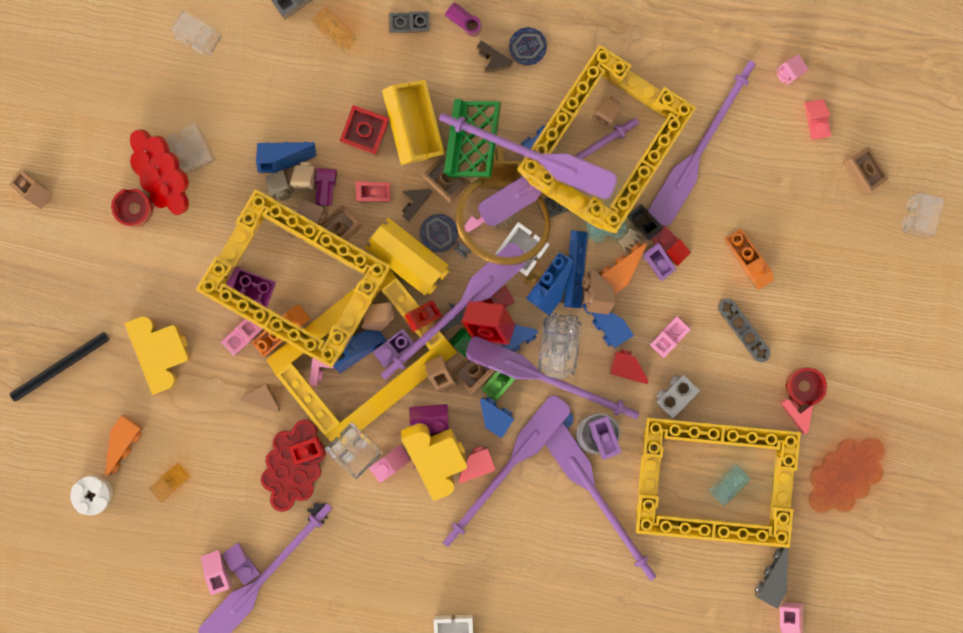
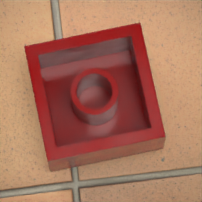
(364, 130)
(488, 322)

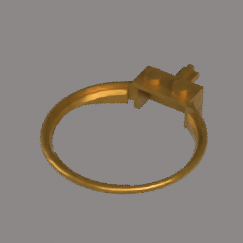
(502, 175)

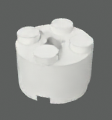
(88, 505)

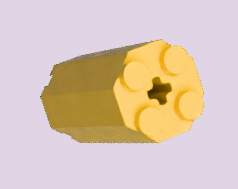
(407, 257)

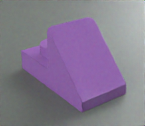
(659, 262)
(605, 438)
(241, 563)

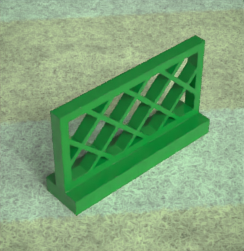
(457, 140)

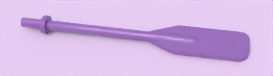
(562, 166)
(685, 174)
(521, 193)
(481, 287)
(519, 367)
(527, 444)
(579, 470)
(242, 600)

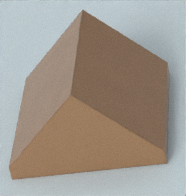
(866, 170)
(447, 187)
(342, 224)
(471, 374)

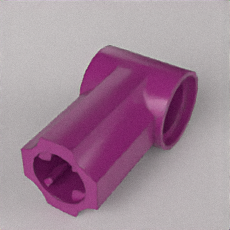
(462, 19)
(325, 184)

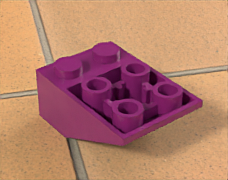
(252, 286)
(433, 416)

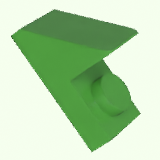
(497, 385)

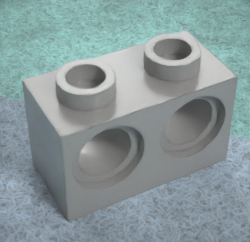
(680, 400)

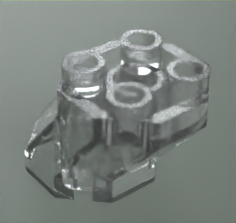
(559, 345)

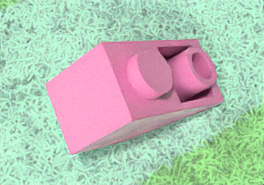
(791, 69)
(215, 572)
(791, 617)

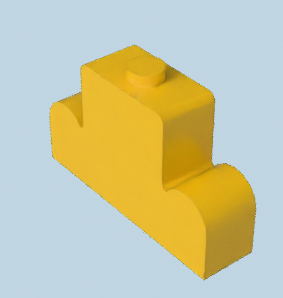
(158, 351)
(435, 458)

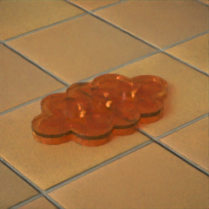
(846, 475)

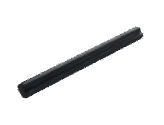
(59, 366)

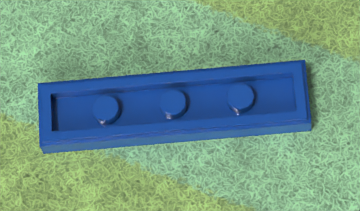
(577, 253)

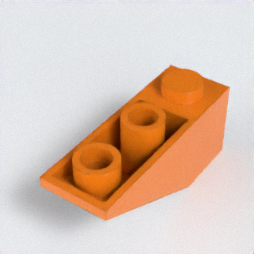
(750, 259)
(621, 273)
(267, 342)
(120, 440)

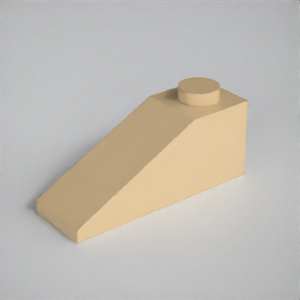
(304, 177)

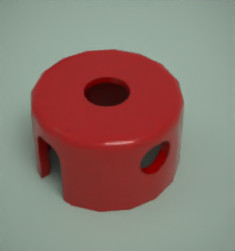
(121, 204)
(817, 387)

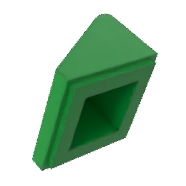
(461, 341)

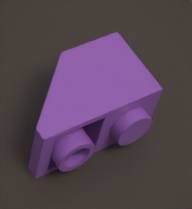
(393, 347)

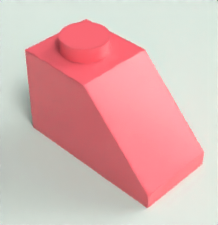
(477, 464)

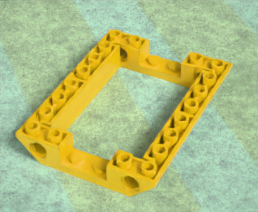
(664, 102)
(263, 207)
(312, 404)
(775, 533)

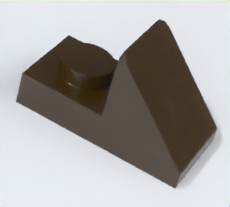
(498, 60)
(419, 198)

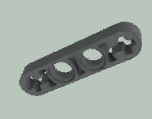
(746, 328)

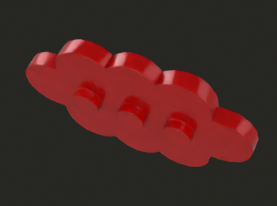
(159, 171)
(284, 478)

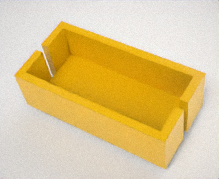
(413, 122)

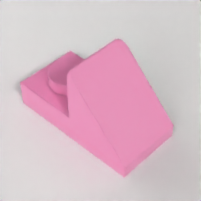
(316, 374)
(390, 463)

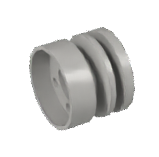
(584, 434)

